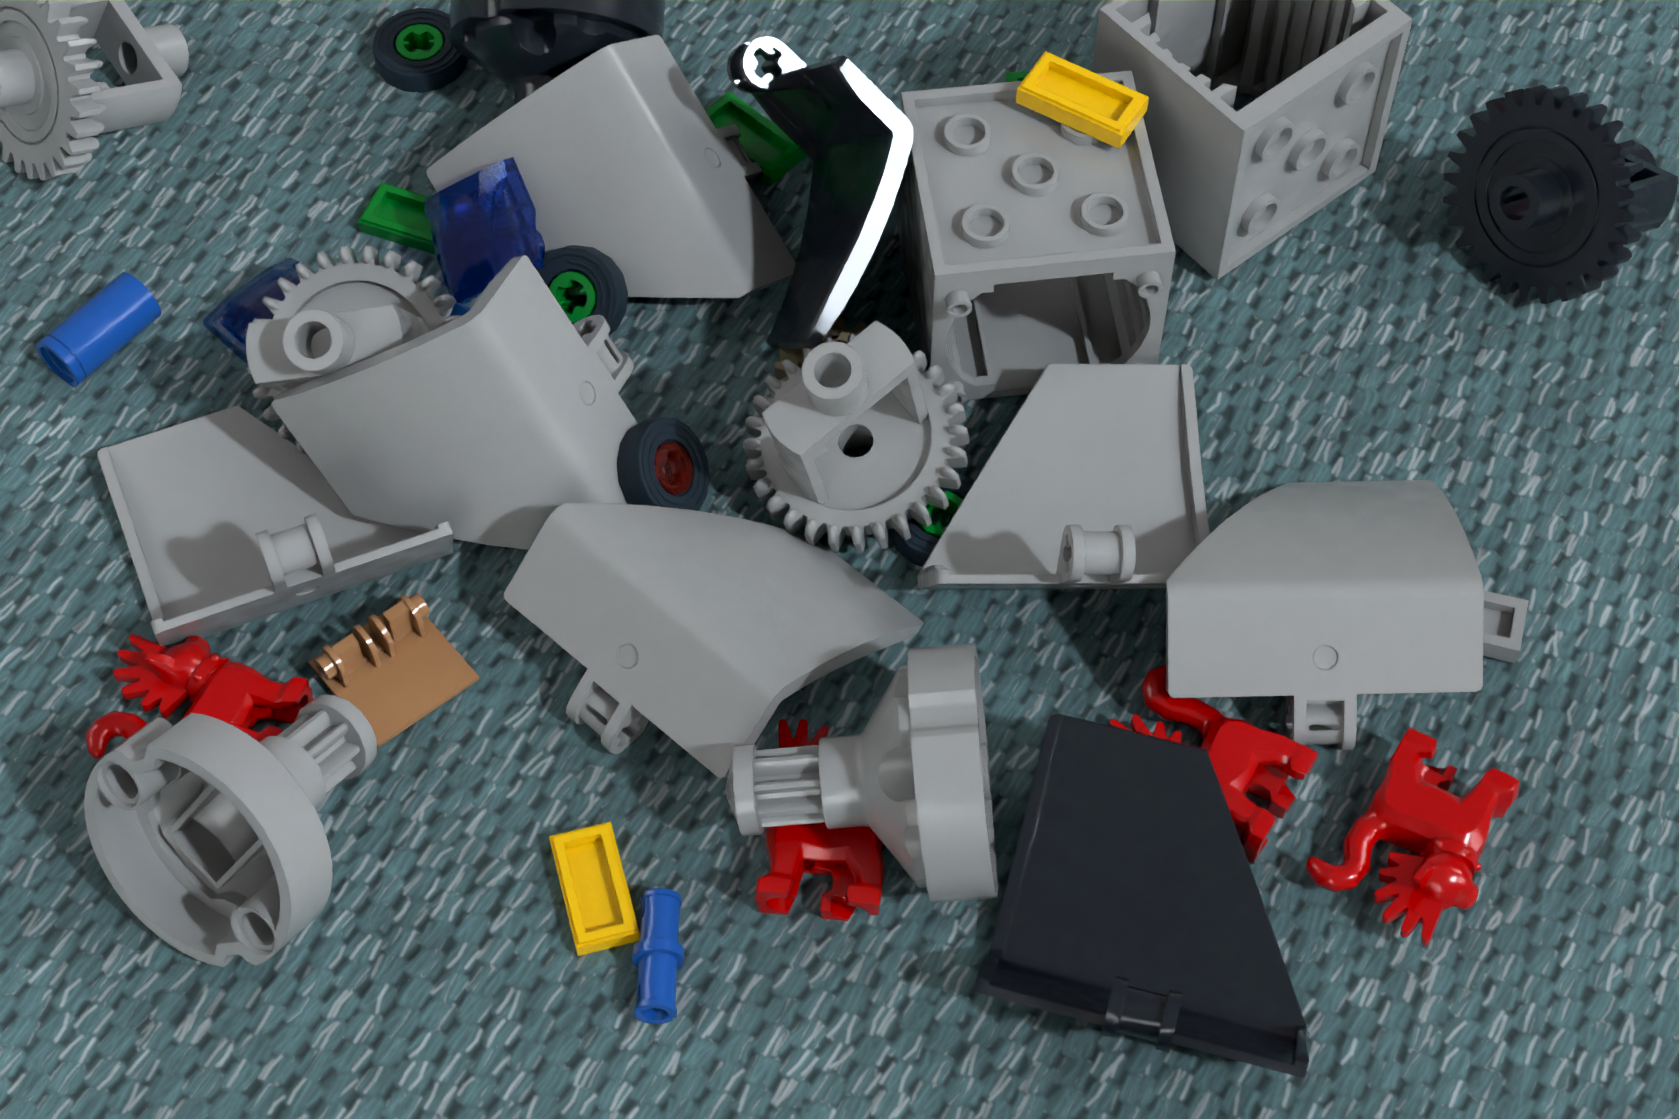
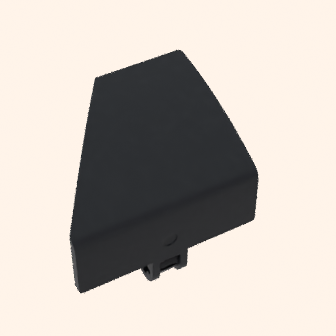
(858, 165)
(1141, 903)

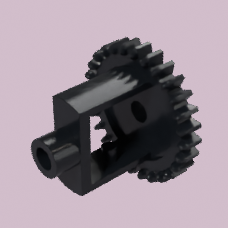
(1553, 193)

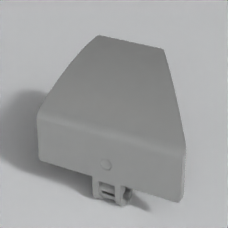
(1083, 487)

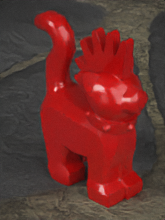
(211, 682)
(1241, 756)
(1421, 816)
(846, 854)

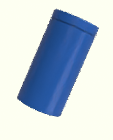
(99, 329)

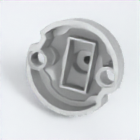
(908, 776)
(222, 831)

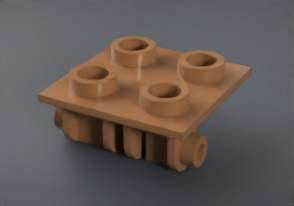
(394, 668)

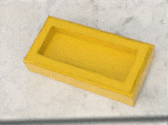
(1082, 99)
(594, 888)

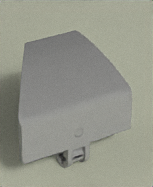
(637, 171)
(474, 419)
(242, 526)
(1328, 600)
(694, 620)

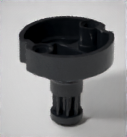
(540, 39)

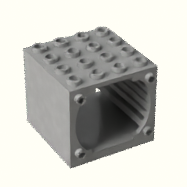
(1312, 134)
(1028, 241)

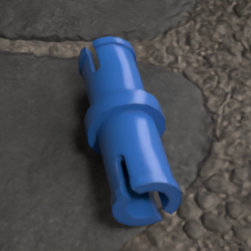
(658, 956)

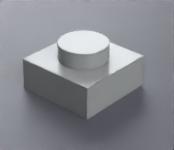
(1503, 626)

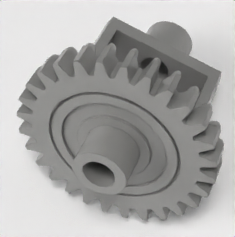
(46, 82)
(339, 320)
(850, 399)

